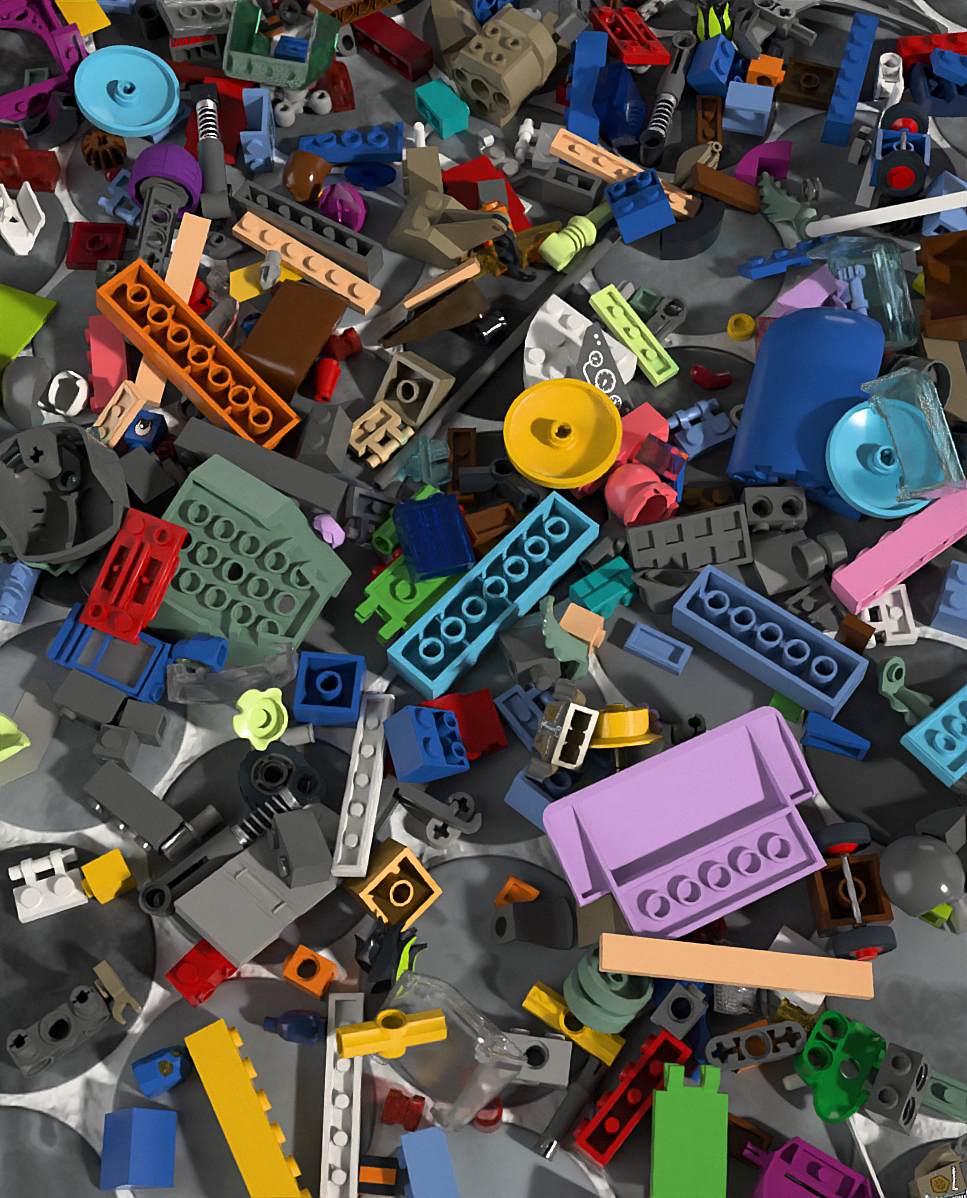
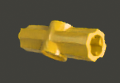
(553, 1010)
(390, 1033)

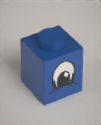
(146, 430)

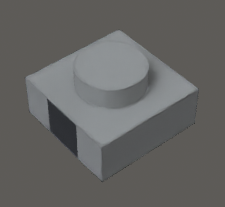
(860, 145)

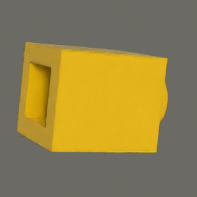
(108, 877)

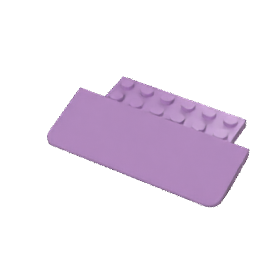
(691, 828)

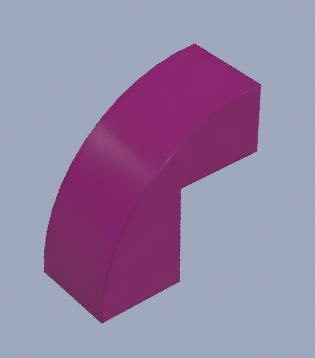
(769, 157)

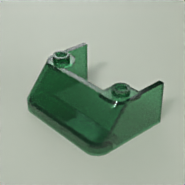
(248, 53)

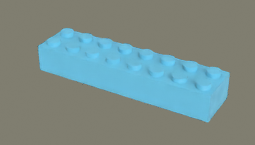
(492, 597)

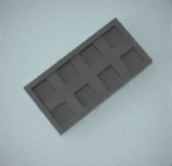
(692, 540)

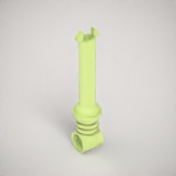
(580, 233)

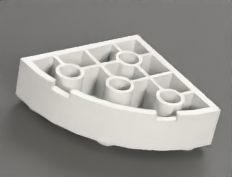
(556, 341)

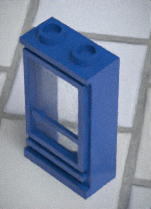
(127, 667)

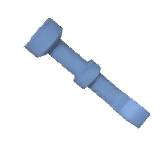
(854, 275)

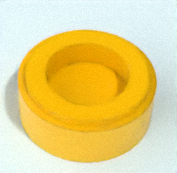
(741, 327)

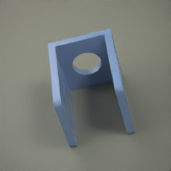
(747, 108)

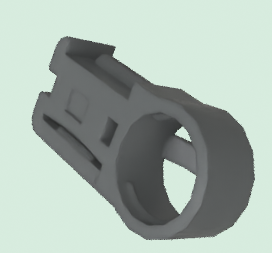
(661, 324)

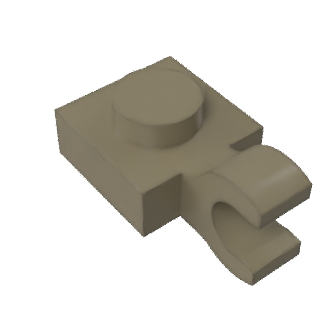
(110, 984)

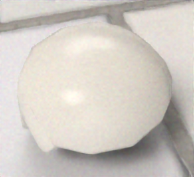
(69, 393)

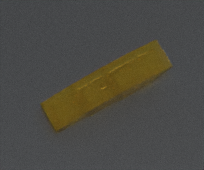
(528, 244)

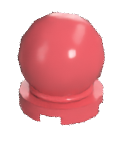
(639, 495)

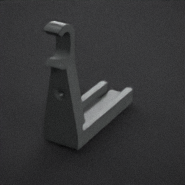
(394, 791)

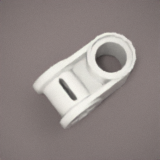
(887, 75)

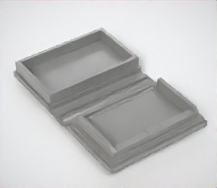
(248, 903)

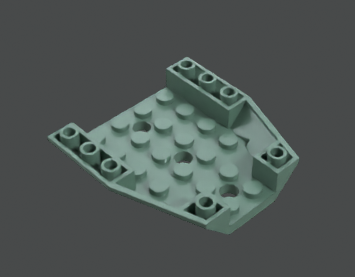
(281, 555)

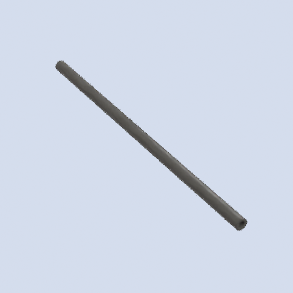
(465, 392)

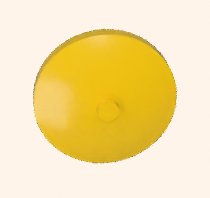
(562, 433)

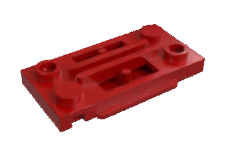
(628, 36)
(230, 118)
(462, 185)
(134, 576)
(476, 720)

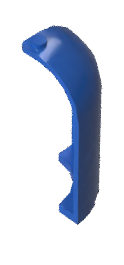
(799, 390)

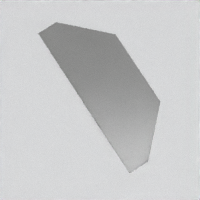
(38, 720)

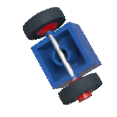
(901, 151)

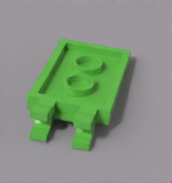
(401, 601)
(689, 1136)

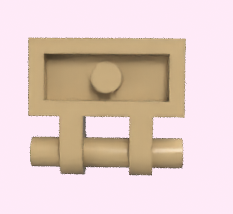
(372, 428)

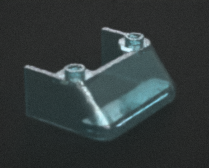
(882, 286)
(918, 435)

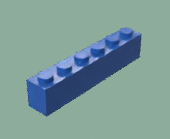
(589, 56)
(850, 80)

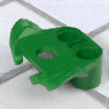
(834, 1094)

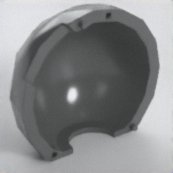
(921, 874)

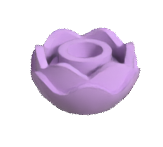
(329, 529)

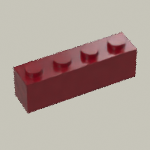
(394, 45)

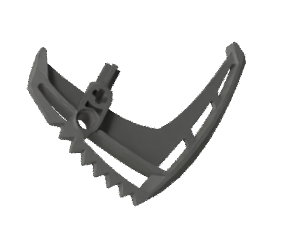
(778, 20)

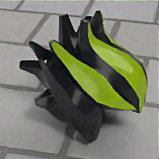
(713, 19)
(387, 954)

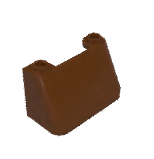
(945, 285)
(291, 334)

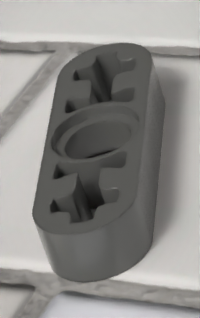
(777, 1030)

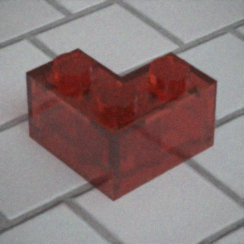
(25, 164)

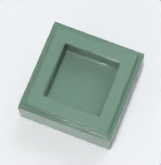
(645, 302)

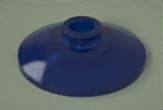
(370, 175)

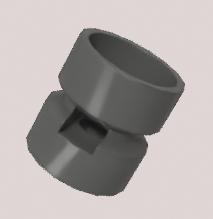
(814, 556)

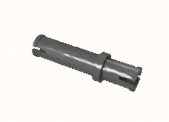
(579, 1094)

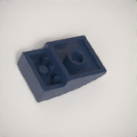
(936, 94)

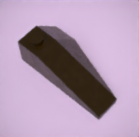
(446, 311)

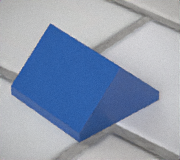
(138, 1149)

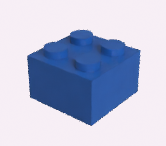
(329, 689)

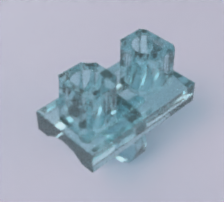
(425, 466)

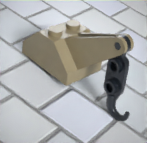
(446, 232)

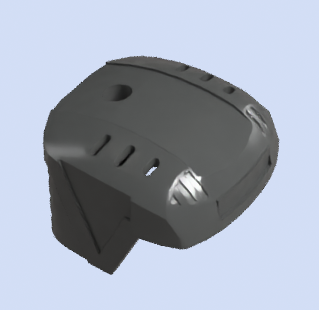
(75, 517)

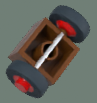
(849, 894)

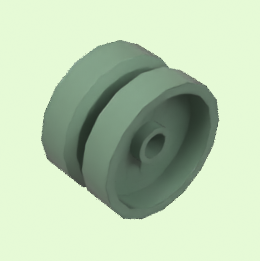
(604, 999)

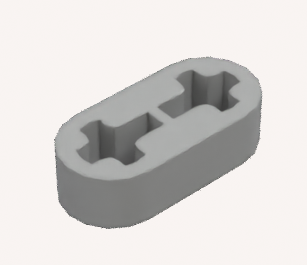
(452, 833)

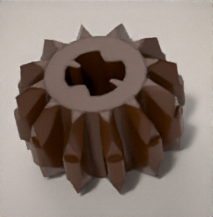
(103, 150)

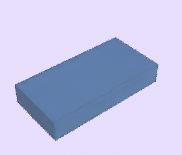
(657, 648)

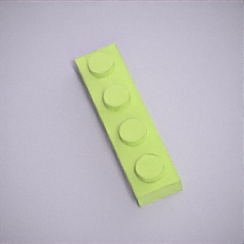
(633, 334)

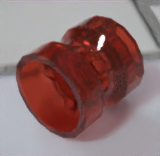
(344, 344)
(403, 1110)

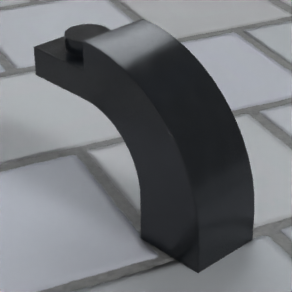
(53, 125)
(693, 236)

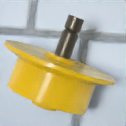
(620, 728)

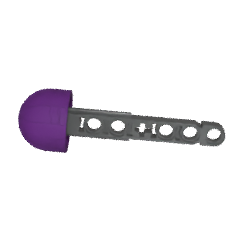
(164, 185)

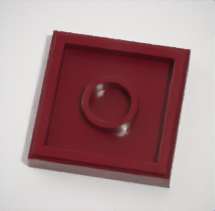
(95, 242)

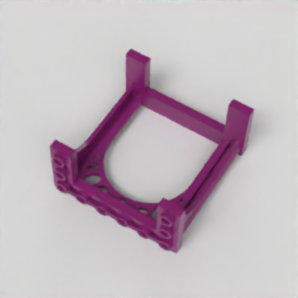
(63, 43)

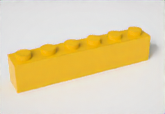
(243, 1113)

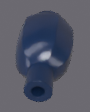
(298, 1026)

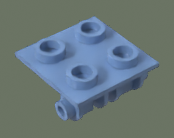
(16, 590)

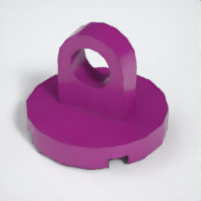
(344, 205)

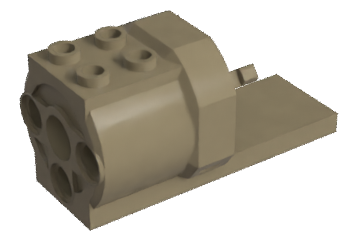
(508, 63)

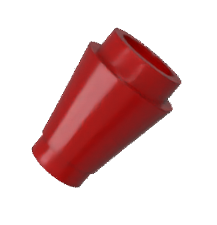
(325, 379)

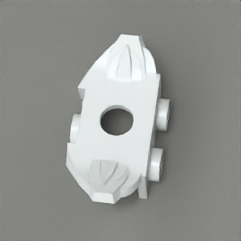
(29, 215)

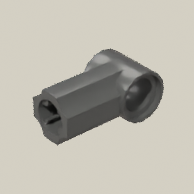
(608, 545)

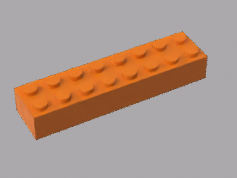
(195, 357)

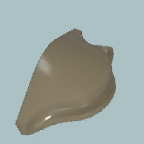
(705, 154)

